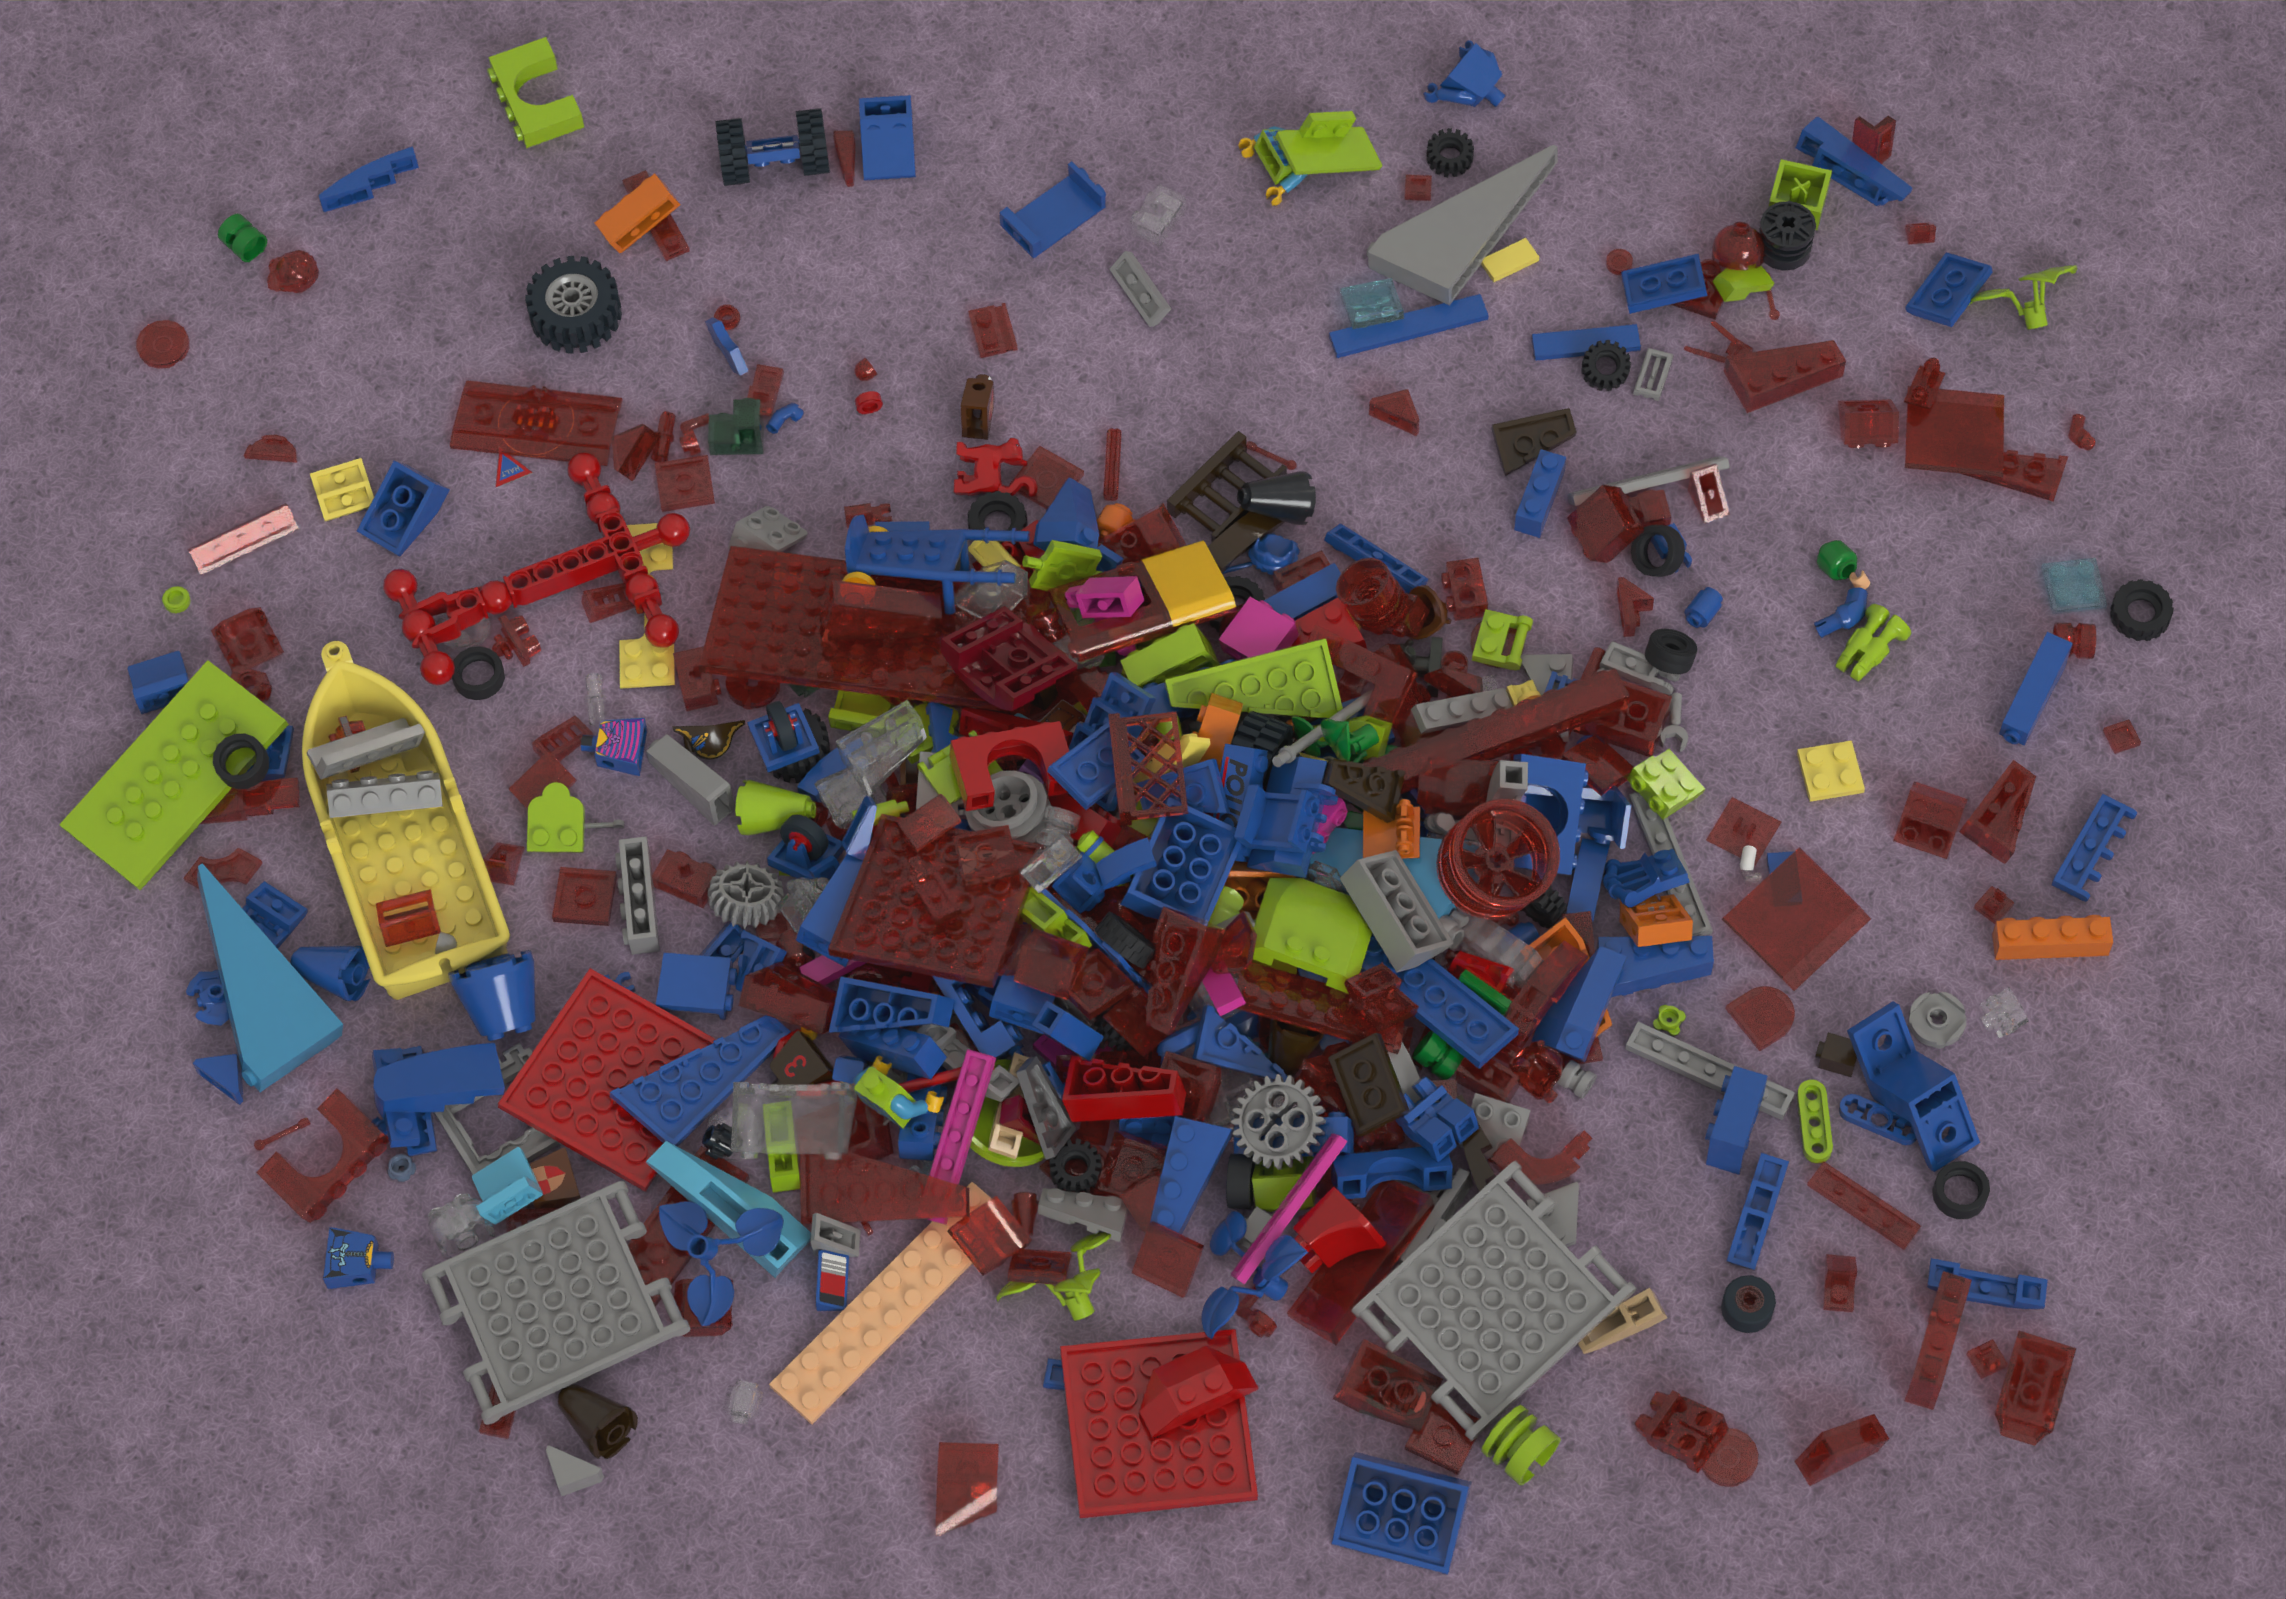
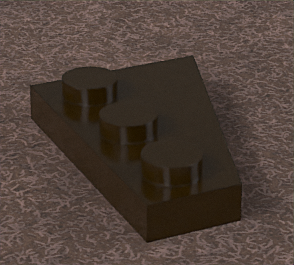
(1523, 438)
(1366, 787)

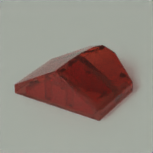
(1237, 946)

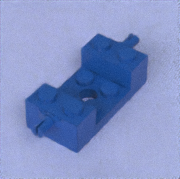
(998, 1040)

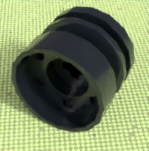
(1787, 235)

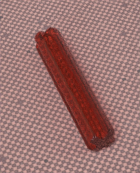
(1112, 464)

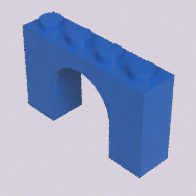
(1566, 784)
(1060, 1026)

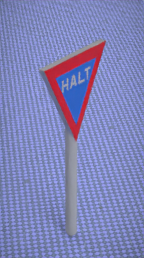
(509, 470)

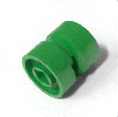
(242, 237)
(1438, 1055)

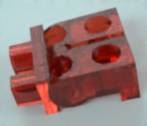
(1682, 1428)

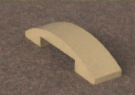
(1004, 1139)

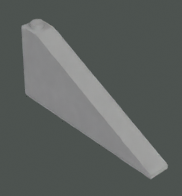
(1448, 242)

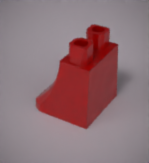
(1334, 1232)

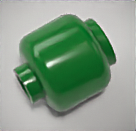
(1837, 560)

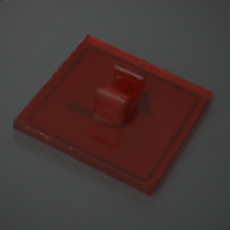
(1741, 827)

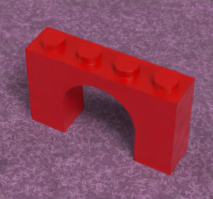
(973, 756)

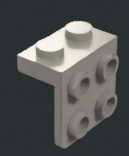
(767, 531)

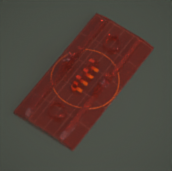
(534, 422)

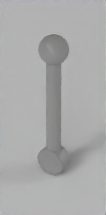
(615, 824)

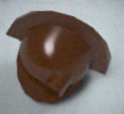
(1438, 612)

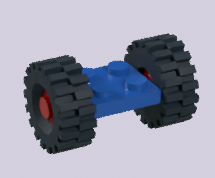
(760, 152)

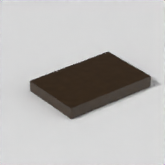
(1369, 1084)

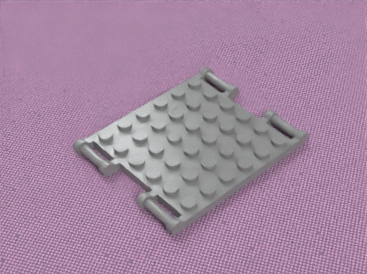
(1493, 1299)
(554, 1301)

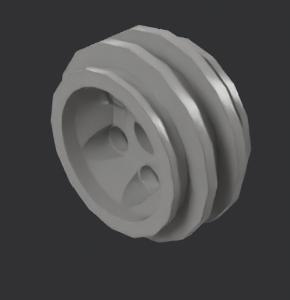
(1010, 791)

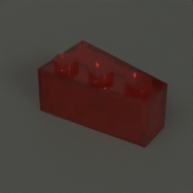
(2000, 814)
(789, 997)

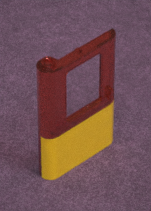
(1182, 591)

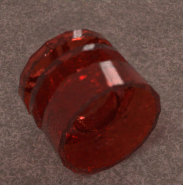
(1371, 594)

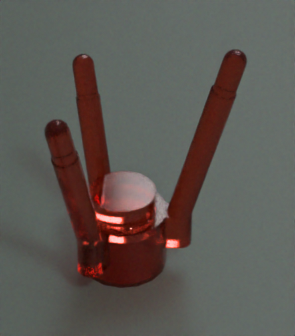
(1735, 347)

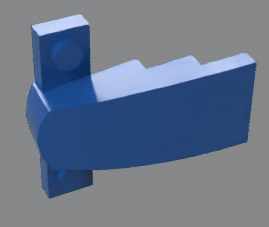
(1117, 697)
(430, 1083)

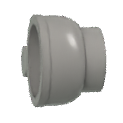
(1453, 926)

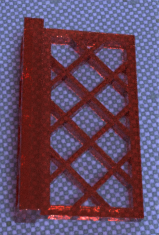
(1124, 774)

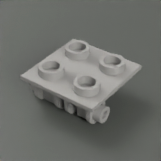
(1499, 1120)

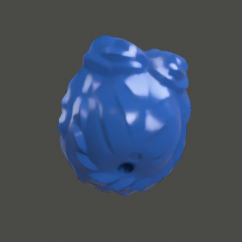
(1273, 553)

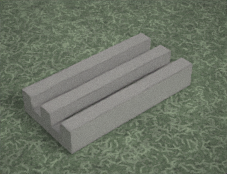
(1648, 392)

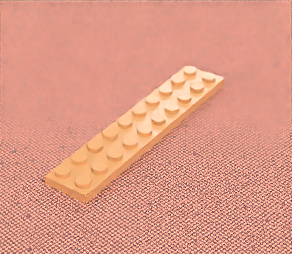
(875, 1318)

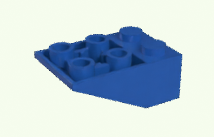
(887, 137)

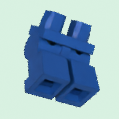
(1437, 1119)

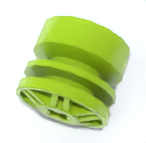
(1515, 1440)

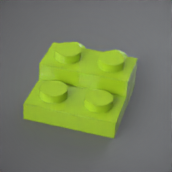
(1665, 783)

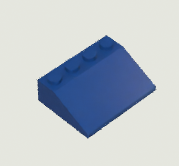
(1191, 868)
(1401, 1512)

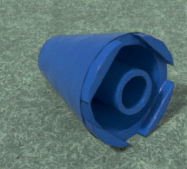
(334, 969)

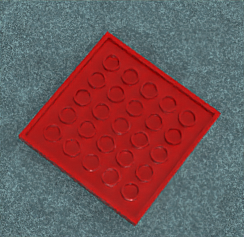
(591, 1048)
(1113, 1452)

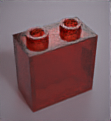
(1605, 524)

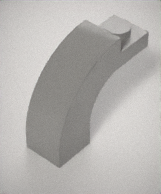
(1507, 782)

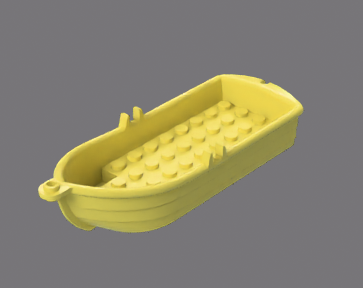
(401, 850)

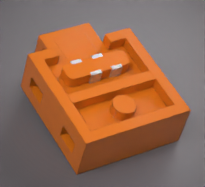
(1656, 921)

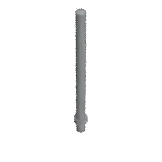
(1288, 753)

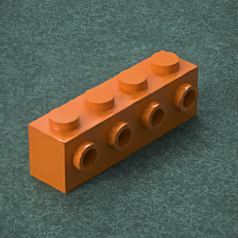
(2052, 937)

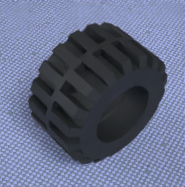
(801, 768)

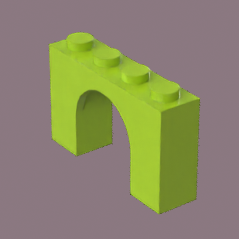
(533, 122)

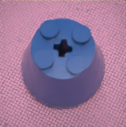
(498, 993)

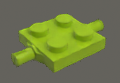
(1062, 565)

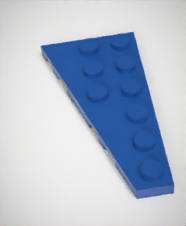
(693, 1086)

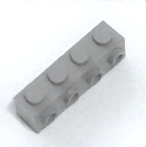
(384, 794)
(639, 895)

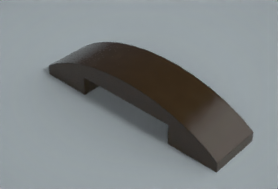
(1241, 537)

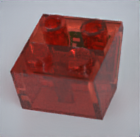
(1930, 820)

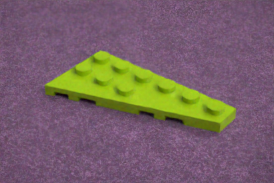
(1277, 682)

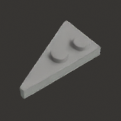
(1540, 669)

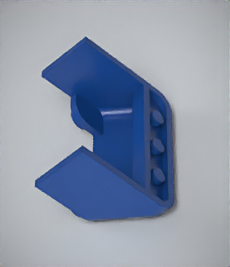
(1603, 816)

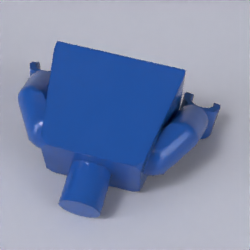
(1470, 79)

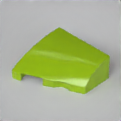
(1737, 284)

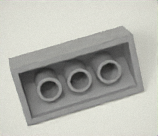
(1396, 910)

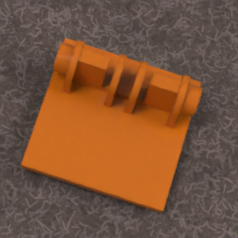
(1399, 835)

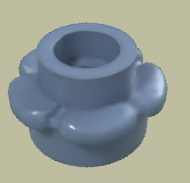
(401, 1161)

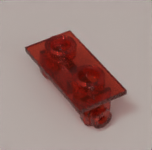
(1925, 384)

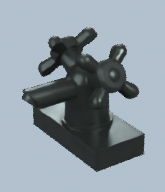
(1425, 664)

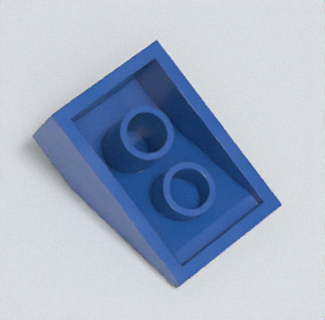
(402, 508)

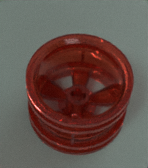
(1533, 837)

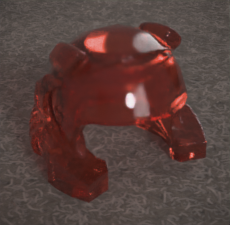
(1539, 1070)

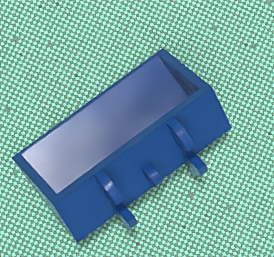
(1291, 779)

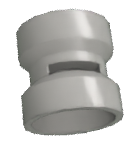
(1577, 1079)

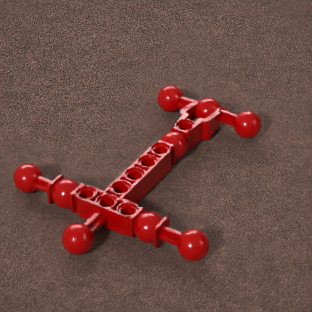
(498, 596)

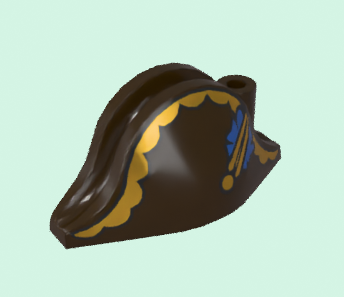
(708, 741)

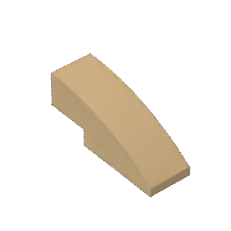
(1627, 1319)

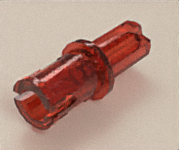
(665, 430)

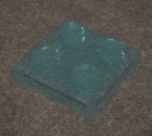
(1372, 303)
(2073, 586)

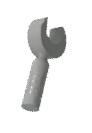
(1674, 729)

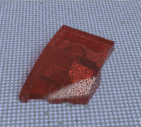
(965, 1484)

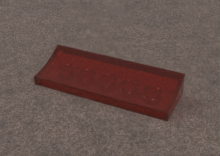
(1334, 1291)

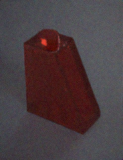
(1841, 1448)

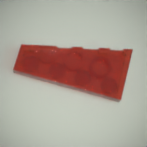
(2029, 474)

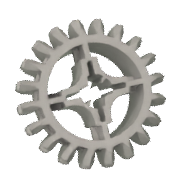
(729, 899)

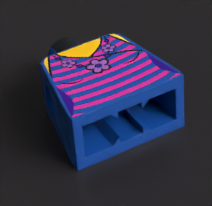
(618, 744)

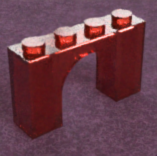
(361, 1143)
(1938, 1340)

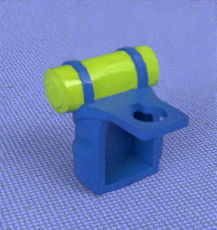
(1081, 882)

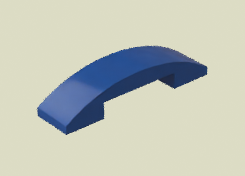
(1588, 877)
(1993, 1289)

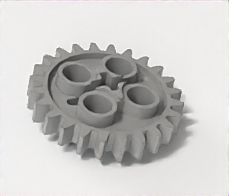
(1296, 1139)

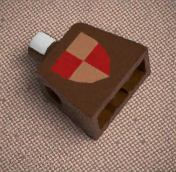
(977, 395)
(555, 1180)

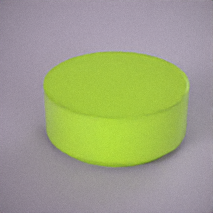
(176, 599)

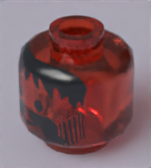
(797, 953)

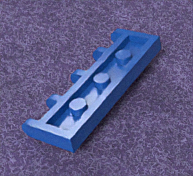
(2091, 846)

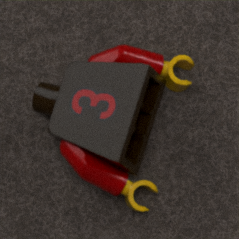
(800, 1060)

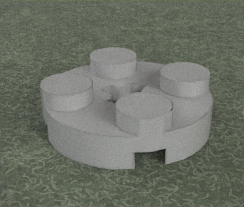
(1935, 1034)

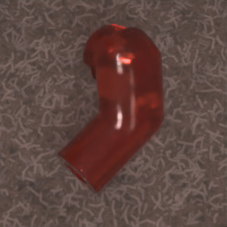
(2079, 435)

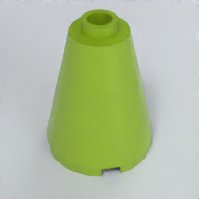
(767, 807)

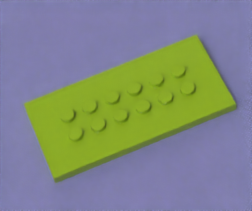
(168, 776)

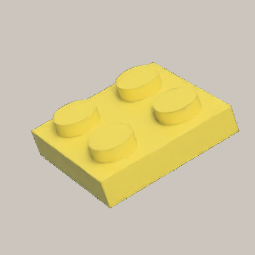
(1830, 771)

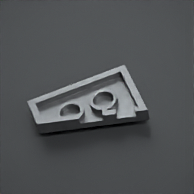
(1045, 1107)

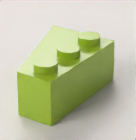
(1170, 656)

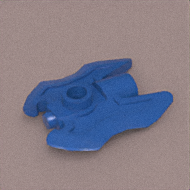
(210, 997)

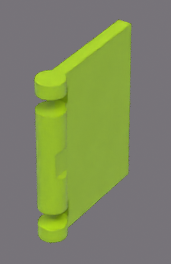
(942, 775)

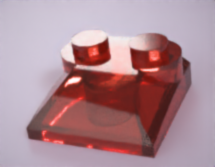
(1200, 1082)

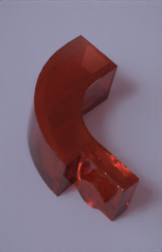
(1542, 1170)

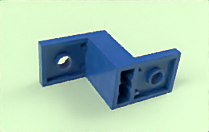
(1913, 1086)

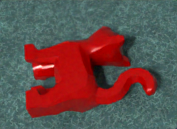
(988, 469)

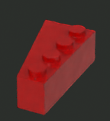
(1121, 1092)

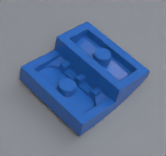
(274, 909)

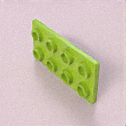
(1328, 145)

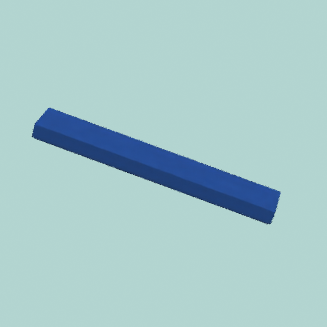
(1414, 325)

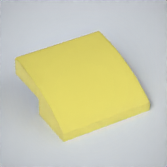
(342, 489)

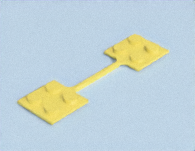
(640, 661)

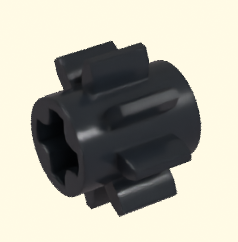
(718, 1141)

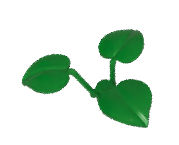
(1339, 738)

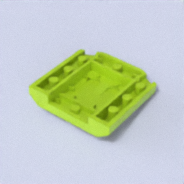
(1311, 930)

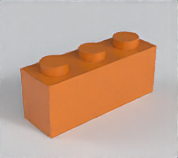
(637, 213)

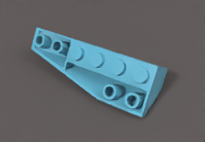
(726, 1199)

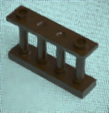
(1218, 468)

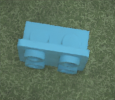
(506, 1186)

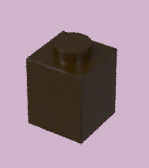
(1836, 1055)

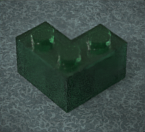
(737, 432)

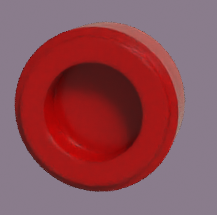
(868, 402)

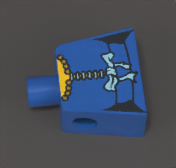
(353, 1259)

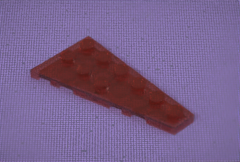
(875, 1191)

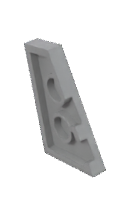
(1090, 1210)

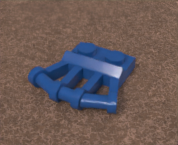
(1643, 878)

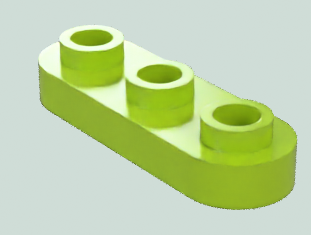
(1814, 1110)

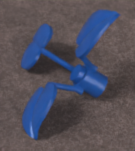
(682, 1225)
(1279, 1257)

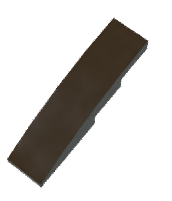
(1474, 1150)

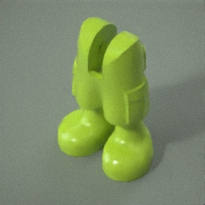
(1871, 650)

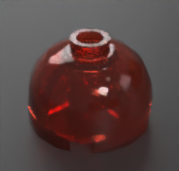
(1738, 247)

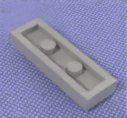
(1140, 289)

